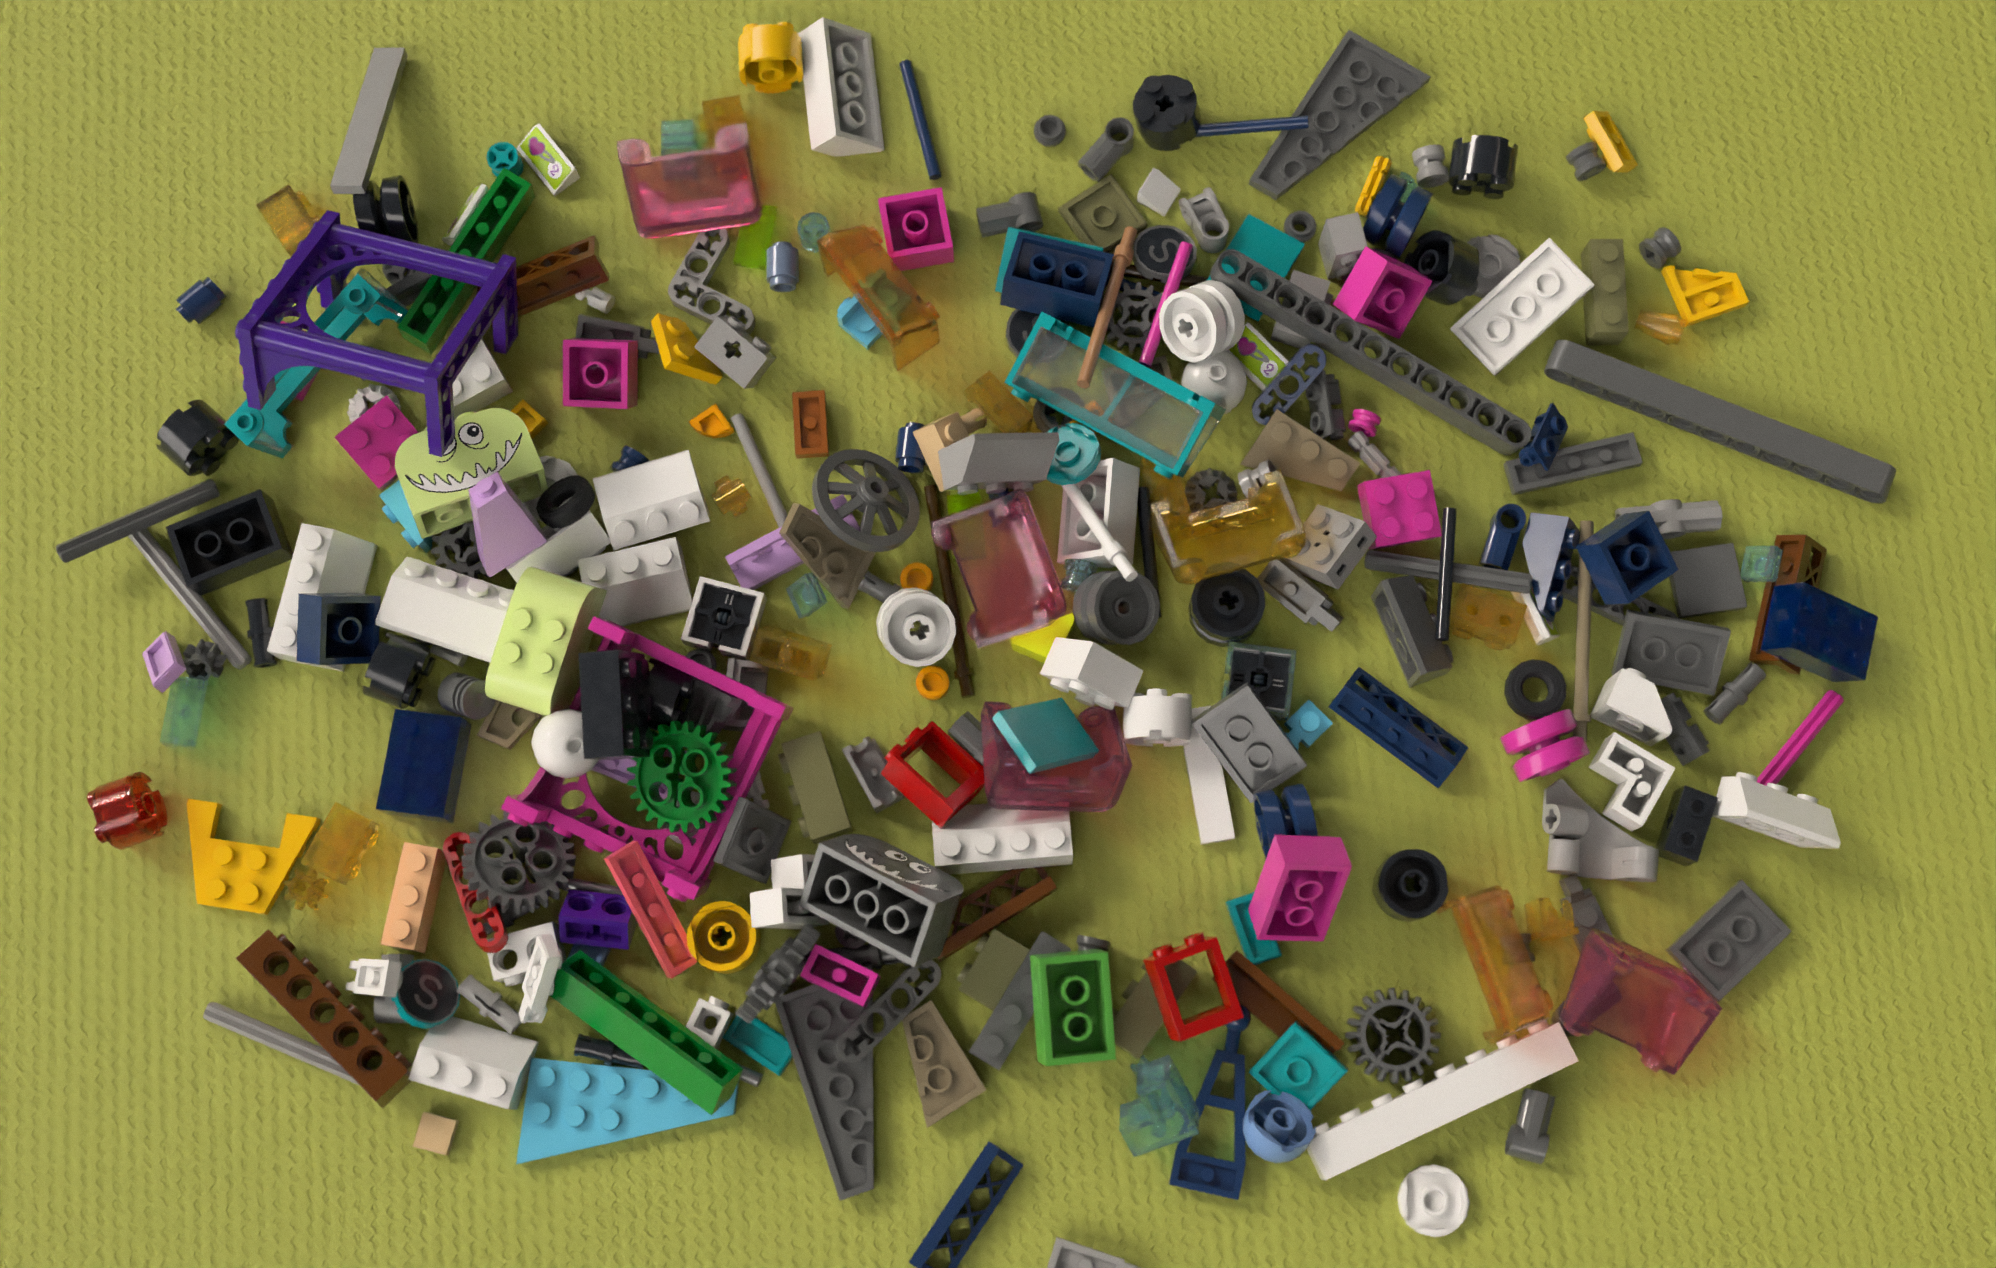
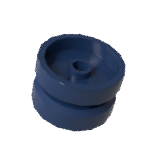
(1394, 215)
(1288, 817)

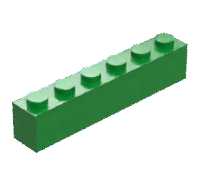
(480, 238)
(646, 1032)

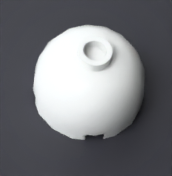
(1217, 379)
(559, 744)

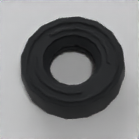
(573, 510)
(1539, 669)

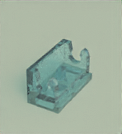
(184, 713)

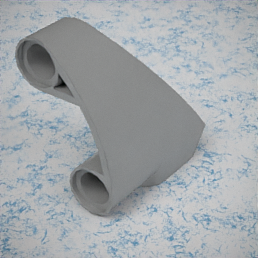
(1590, 844)

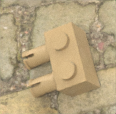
(944, 433)

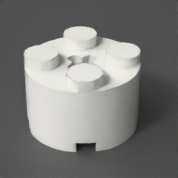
(1158, 719)

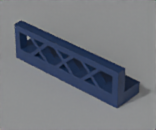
(1396, 729)
(957, 1201)

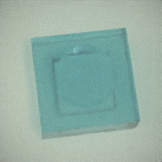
(1761, 563)
(806, 595)

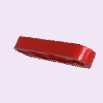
(468, 898)

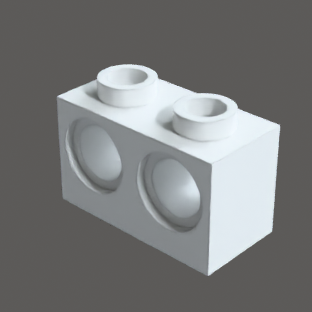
(523, 944)

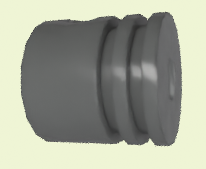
(465, 696)

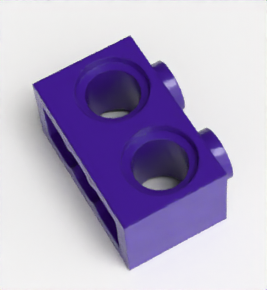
(596, 920)

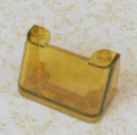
(1230, 534)

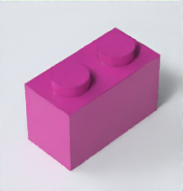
(840, 976)

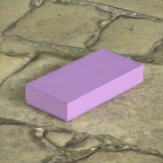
(164, 661)

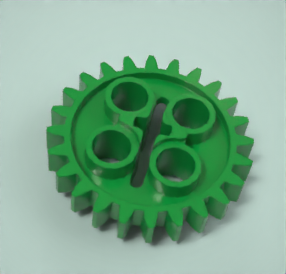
(710, 781)

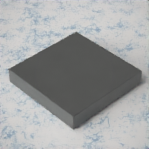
(1707, 581)
(752, 840)

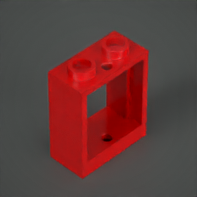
(950, 758)
(1183, 1029)

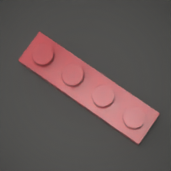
(651, 908)

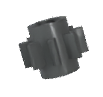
(203, 660)

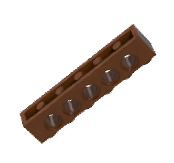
(262, 959)

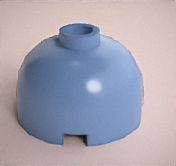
(1278, 1127)

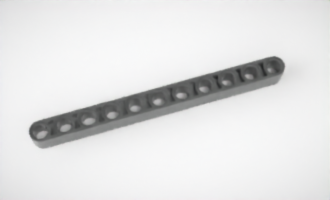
(1386, 353)
(1720, 421)

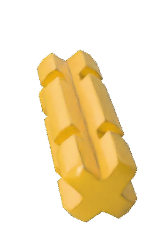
(1373, 184)

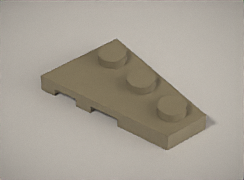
(1300, 453)
(827, 556)
(507, 724)
(939, 1064)

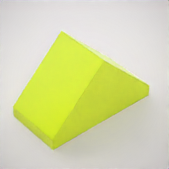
(1039, 642)

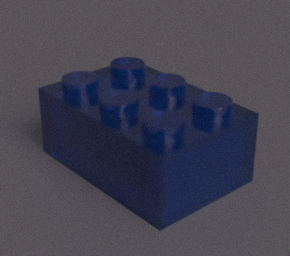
(1819, 632)
(423, 766)

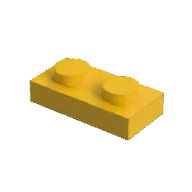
(1605, 133)

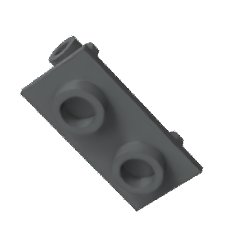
(1321, 395)
(1685, 741)

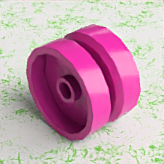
(1543, 742)

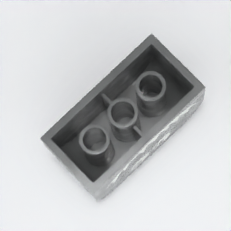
(883, 896)

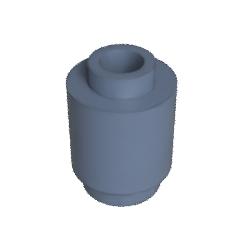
(782, 267)

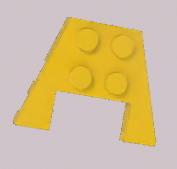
(242, 873)

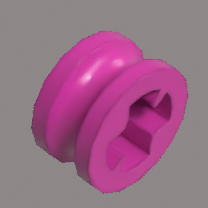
(1365, 422)

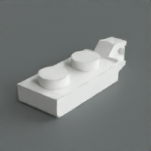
(540, 979)

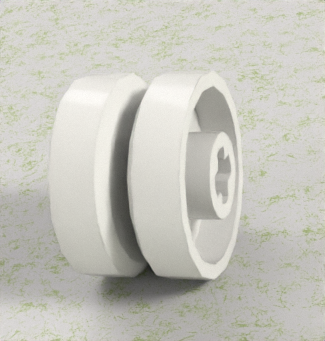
(1201, 320)
(928, 642)

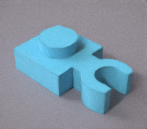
(1307, 725)

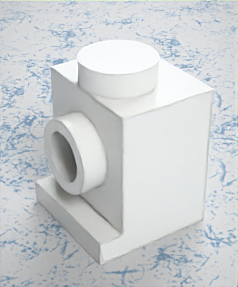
(702, 1011)

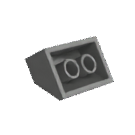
(1411, 629)

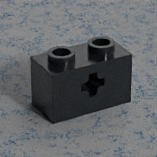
(1686, 825)

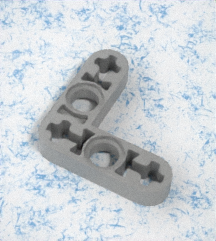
(698, 282)

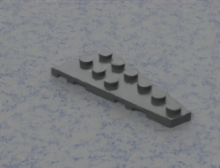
(1344, 101)
(836, 1091)

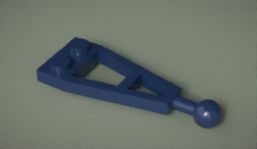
(1205, 1172)

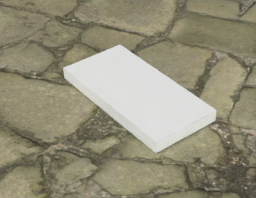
(1522, 307)

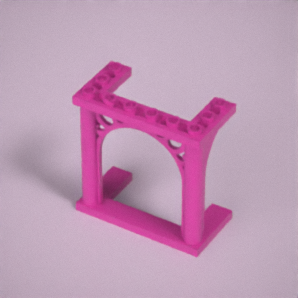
(689, 874)

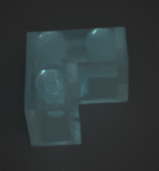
(1162, 1112)

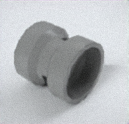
(1430, 166)
(1251, 478)

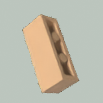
(414, 898)

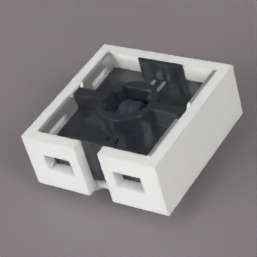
(735, 610)

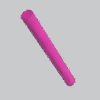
(1171, 287)

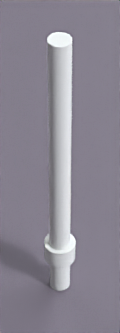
(1113, 549)

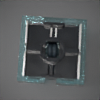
(1266, 671)

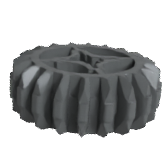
(1377, 1025)

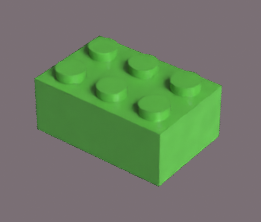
(1072, 1007)

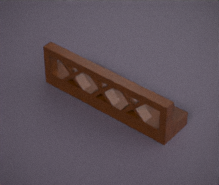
(559, 275)
(1793, 568)
(1000, 914)
(1272, 1004)

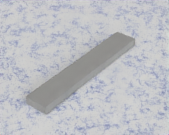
(369, 121)

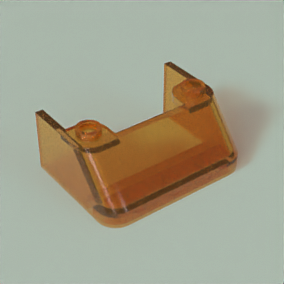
(881, 291)
(1500, 960)

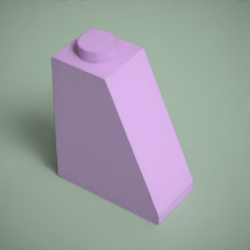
(502, 524)

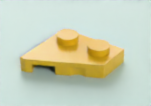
(1703, 293)
(678, 351)

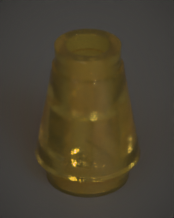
(1661, 326)

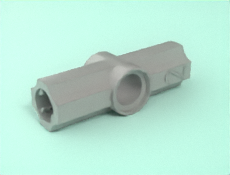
(1679, 518)

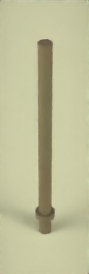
(1583, 640)

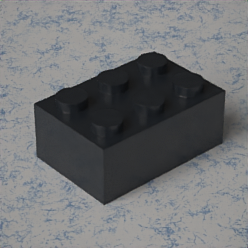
(229, 542)
(615, 705)

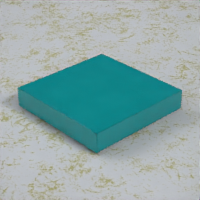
(1299, 1067)

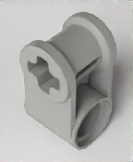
(1202, 215)

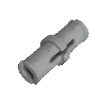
(490, 1004)

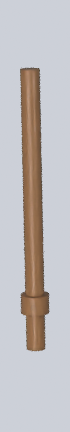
(1122, 258)

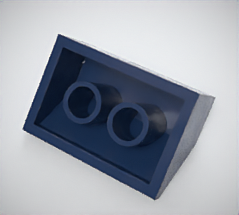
(1056, 279)

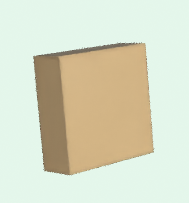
(435, 1133)

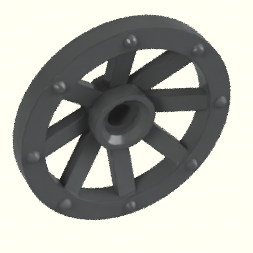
(869, 496)

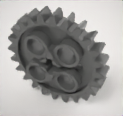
(490, 873)
(778, 973)

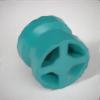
(503, 154)

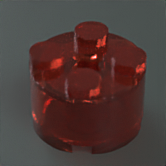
(127, 811)

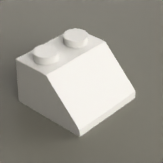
(1632, 707)

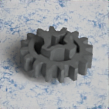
(1126, 307)
(455, 541)

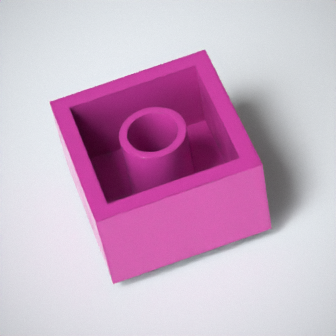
(916, 229)
(1382, 292)
(600, 373)
(376, 439)
(1400, 509)

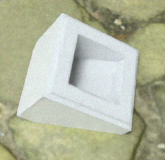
(1158, 192)

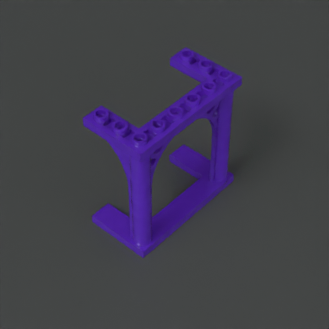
(325, 262)

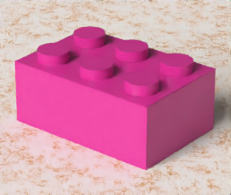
(1299, 888)

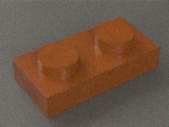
(810, 424)

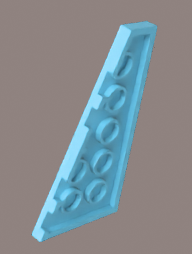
(595, 1105)

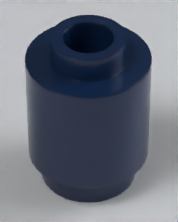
(200, 300)
(908, 451)

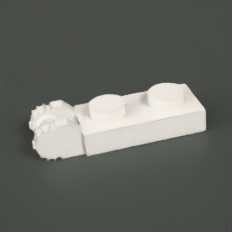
(376, 977)

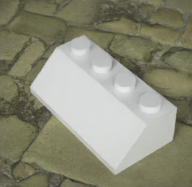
(840, 89)
(320, 564)
(444, 608)
(1002, 840)

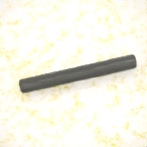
(137, 520)
(1462, 573)

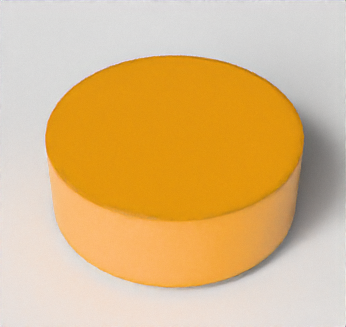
(917, 576)
(932, 683)

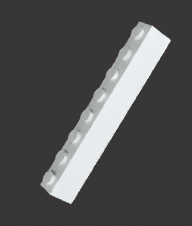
(1440, 1099)

